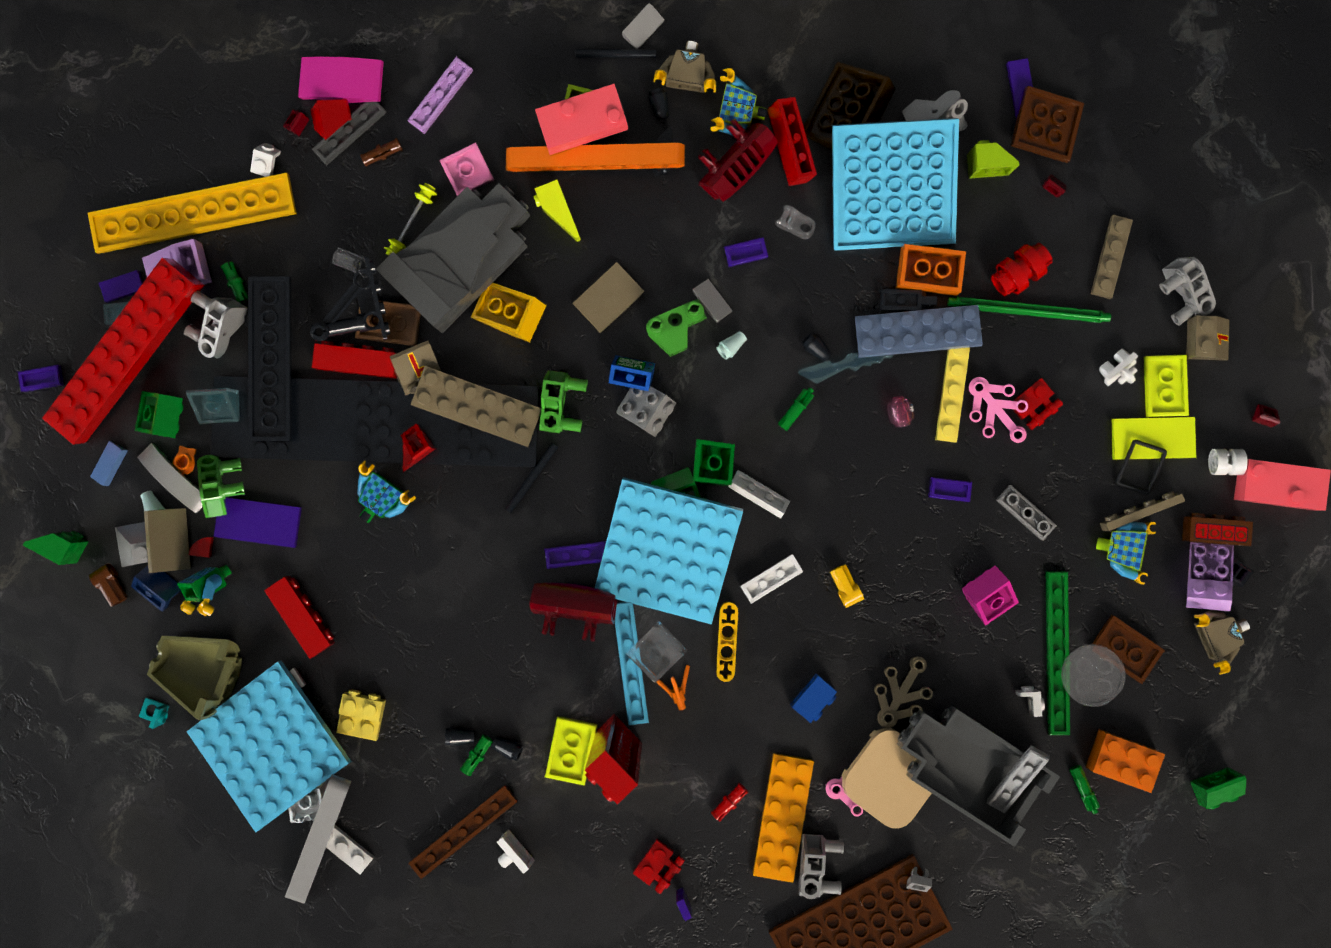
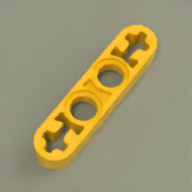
(727, 641)

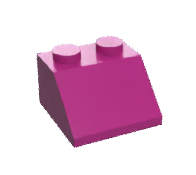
(990, 595)

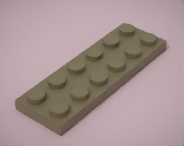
(476, 406)

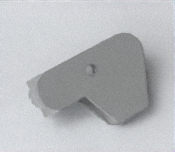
(947, 106)
(1191, 282)
(227, 318)
(813, 870)

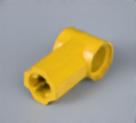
(848, 590)

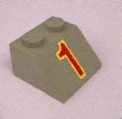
(1207, 338)
(410, 365)

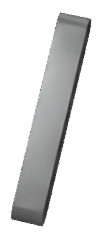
(318, 838)

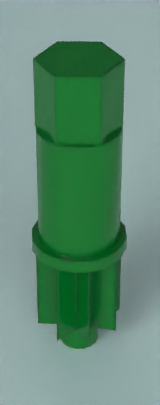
(797, 407)
(1087, 795)

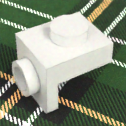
(264, 159)
(1035, 702)

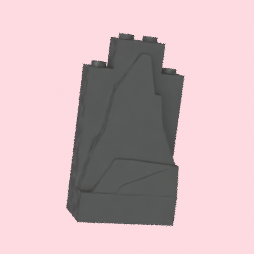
(459, 254)
(965, 765)

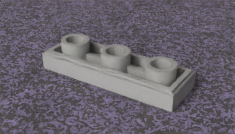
(1017, 504)

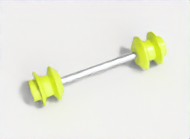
(424, 197)

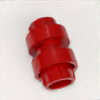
(1028, 264)

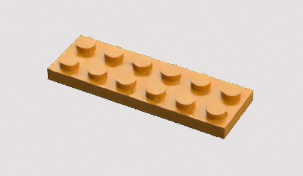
(783, 817)

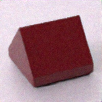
(296, 122)
(1266, 416)

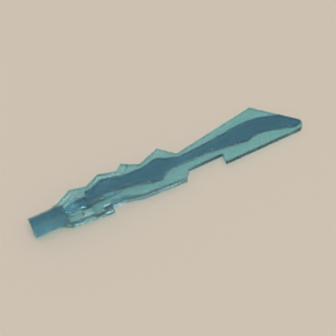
(825, 370)

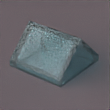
(215, 405)

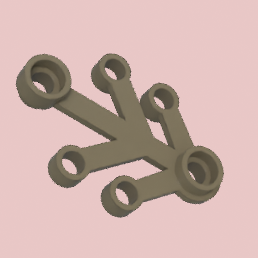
(900, 694)

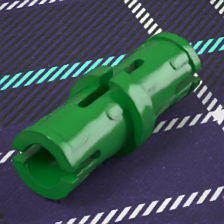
(234, 282)
(476, 755)

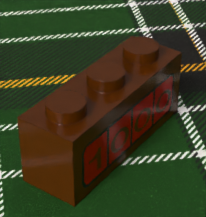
(1217, 530)

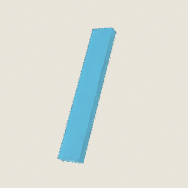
(631, 673)

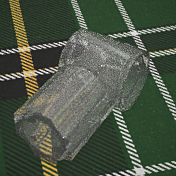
(348, 260)

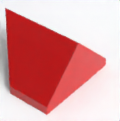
(330, 116)
(415, 446)

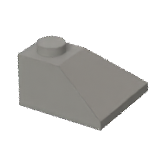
(132, 544)

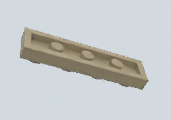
(1111, 256)
(1149, 507)

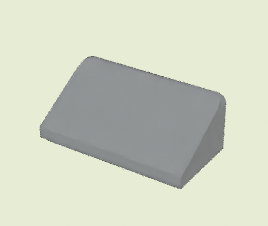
(642, 26)
(712, 300)

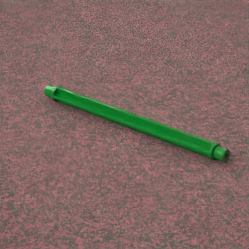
(1031, 309)

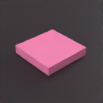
(466, 169)

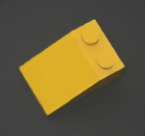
(509, 311)

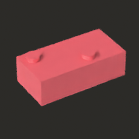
(582, 119)
(1283, 485)

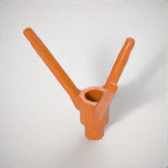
(677, 692)

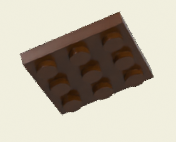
(1047, 124)

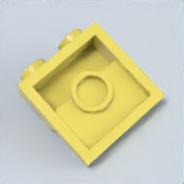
(360, 715)

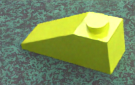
(555, 206)

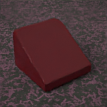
(1054, 186)

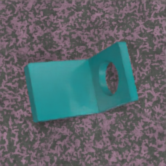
(160, 713)

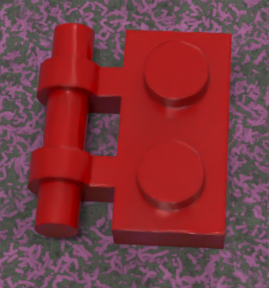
(1036, 395)
(654, 861)

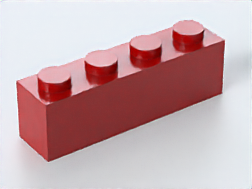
(792, 141)
(353, 360)
(299, 616)

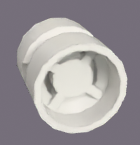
(1231, 462)

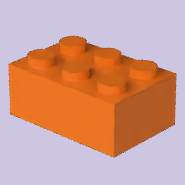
(931, 269)
(1125, 761)

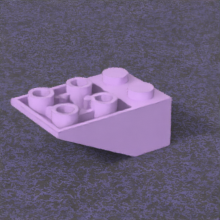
(186, 253)
(1210, 576)

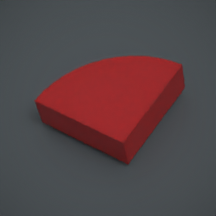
(202, 547)

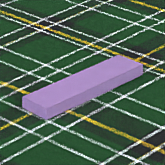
(440, 95)

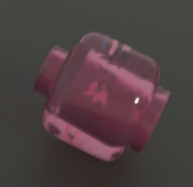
(900, 411)

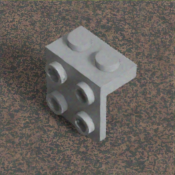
(646, 409)

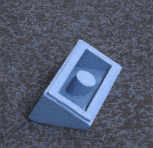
(108, 463)

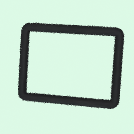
(1164, 453)

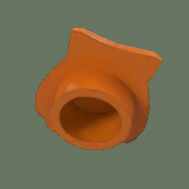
(185, 460)

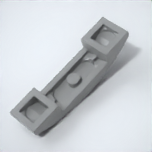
(170, 477)

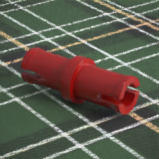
(729, 802)

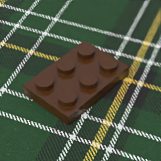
(1131, 647)

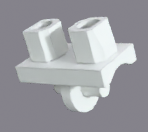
(1125, 362)

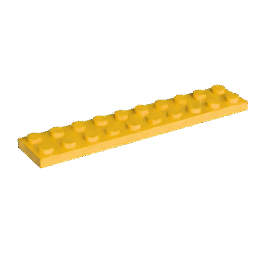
(191, 213)

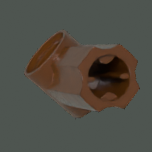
(106, 580)

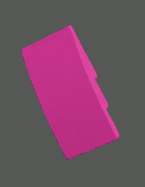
(341, 79)

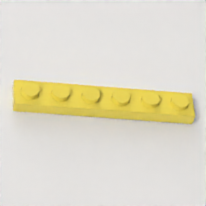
(952, 394)

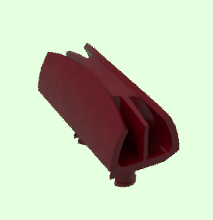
(739, 161)
(573, 602)

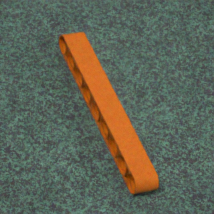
(596, 157)

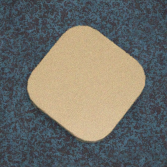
(880, 781)

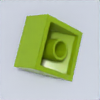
(990, 160)

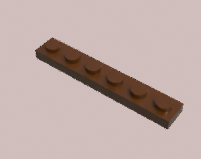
(463, 831)

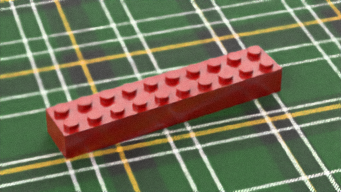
(123, 351)
(614, 760)

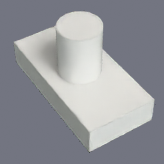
(514, 852)

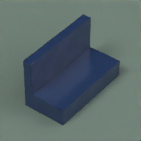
(155, 587)

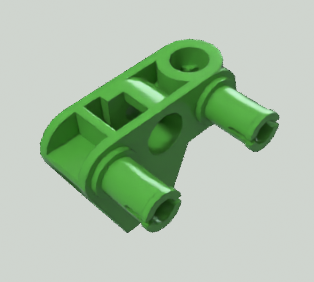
(671, 336)
(554, 406)
(212, 489)

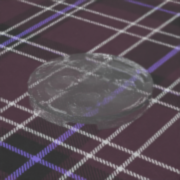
(1093, 675)

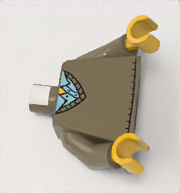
(687, 70)
(1221, 637)

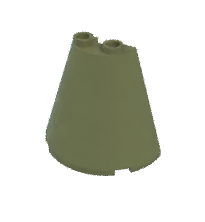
(196, 672)

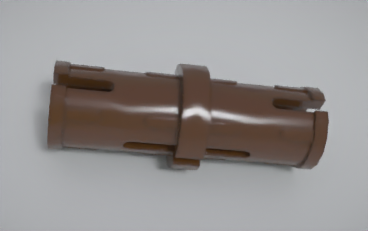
(381, 152)

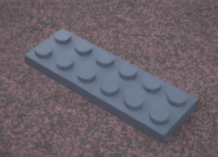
(918, 331)

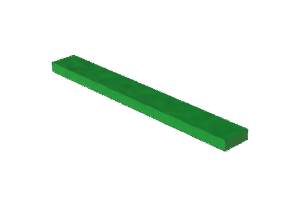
(1057, 651)

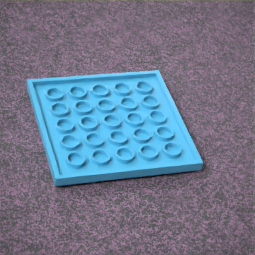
(895, 183)
(668, 550)
(268, 746)

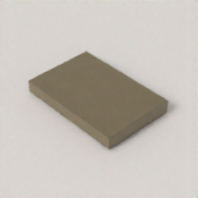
(608, 297)
(167, 540)

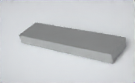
(1018, 779)

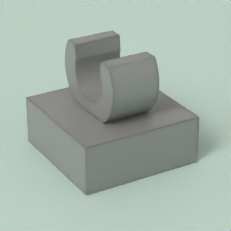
(918, 882)

